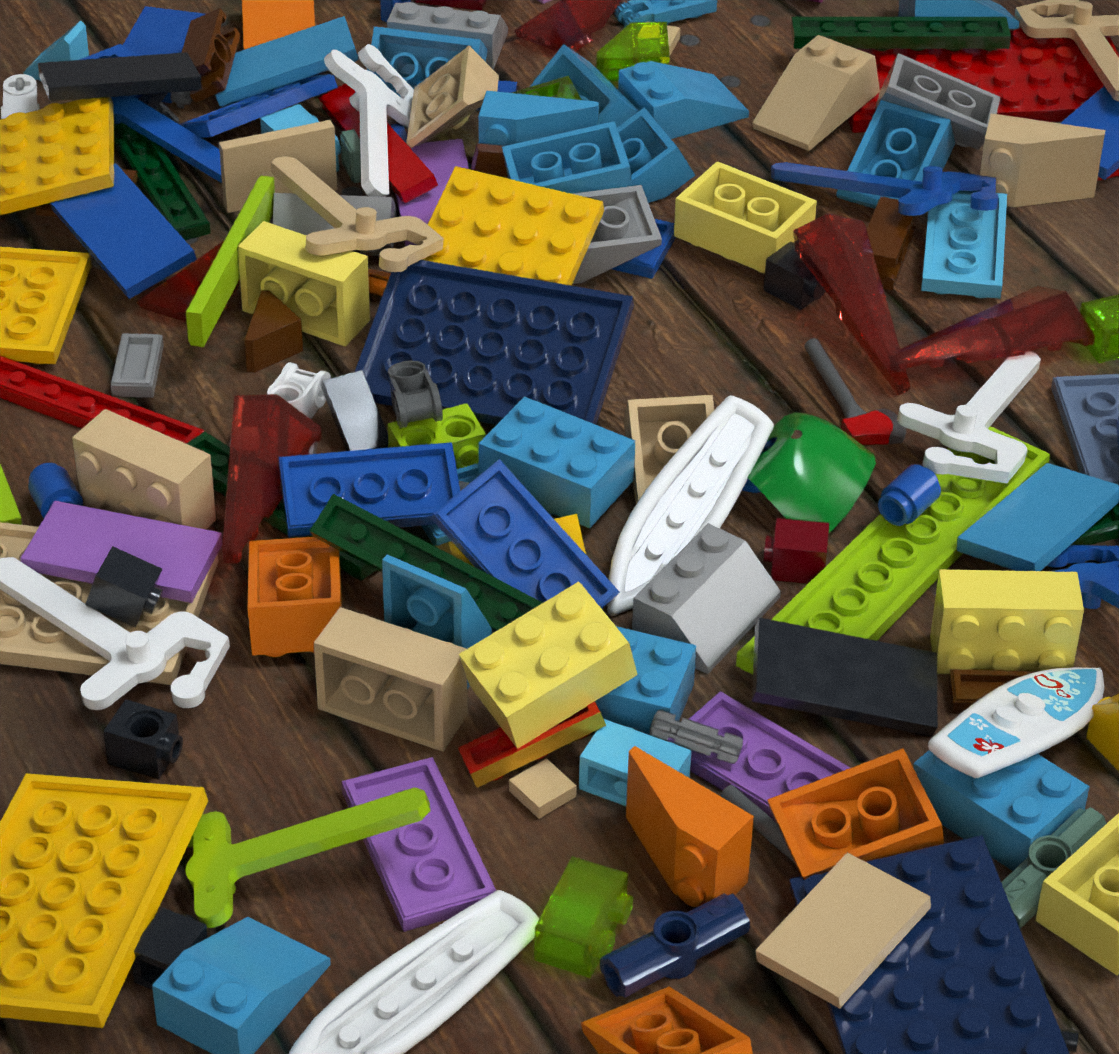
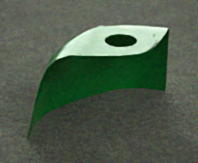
(815, 474)

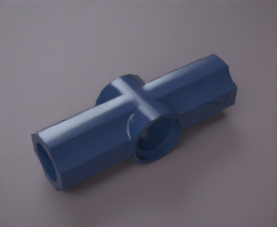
(674, 945)

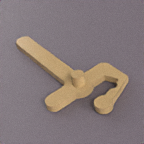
(1080, 26)
(354, 227)

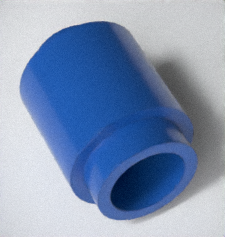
(50, 484)
(909, 495)

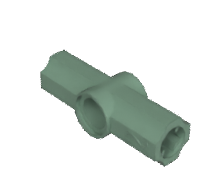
(1044, 857)

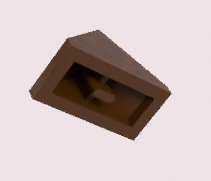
(272, 333)

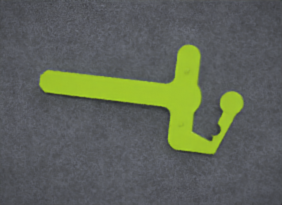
(220, 864)

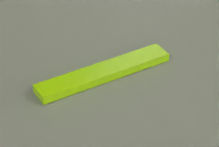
(224, 270)

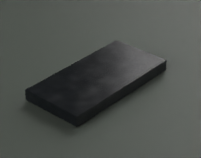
(119, 76)
(845, 677)

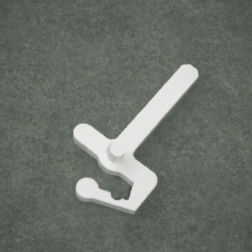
(374, 103)
(969, 426)
(133, 655)

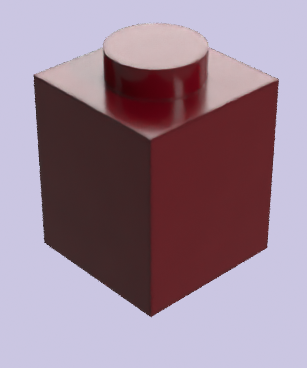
(797, 550)

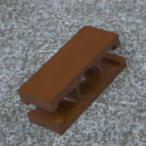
(211, 52)
(890, 239)

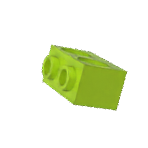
(457, 426)

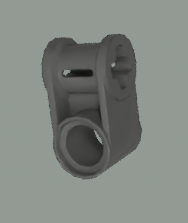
(413, 393)

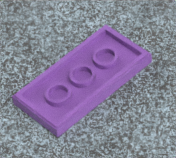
(440, 159)
(78, 539)
(770, 757)
(429, 864)

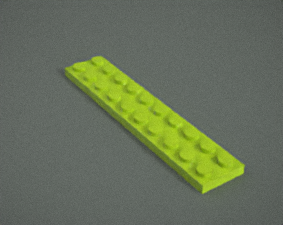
(894, 565)

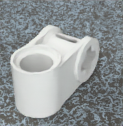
(19, 95)
(300, 388)

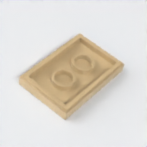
(250, 157)
(843, 929)

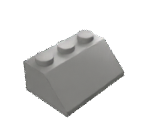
(445, 21)
(941, 95)
(296, 215)
(707, 596)

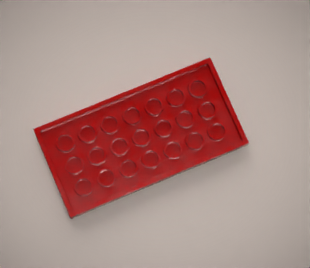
(1033, 77)

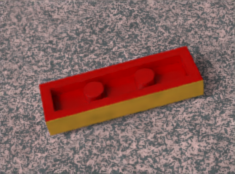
(496, 755)

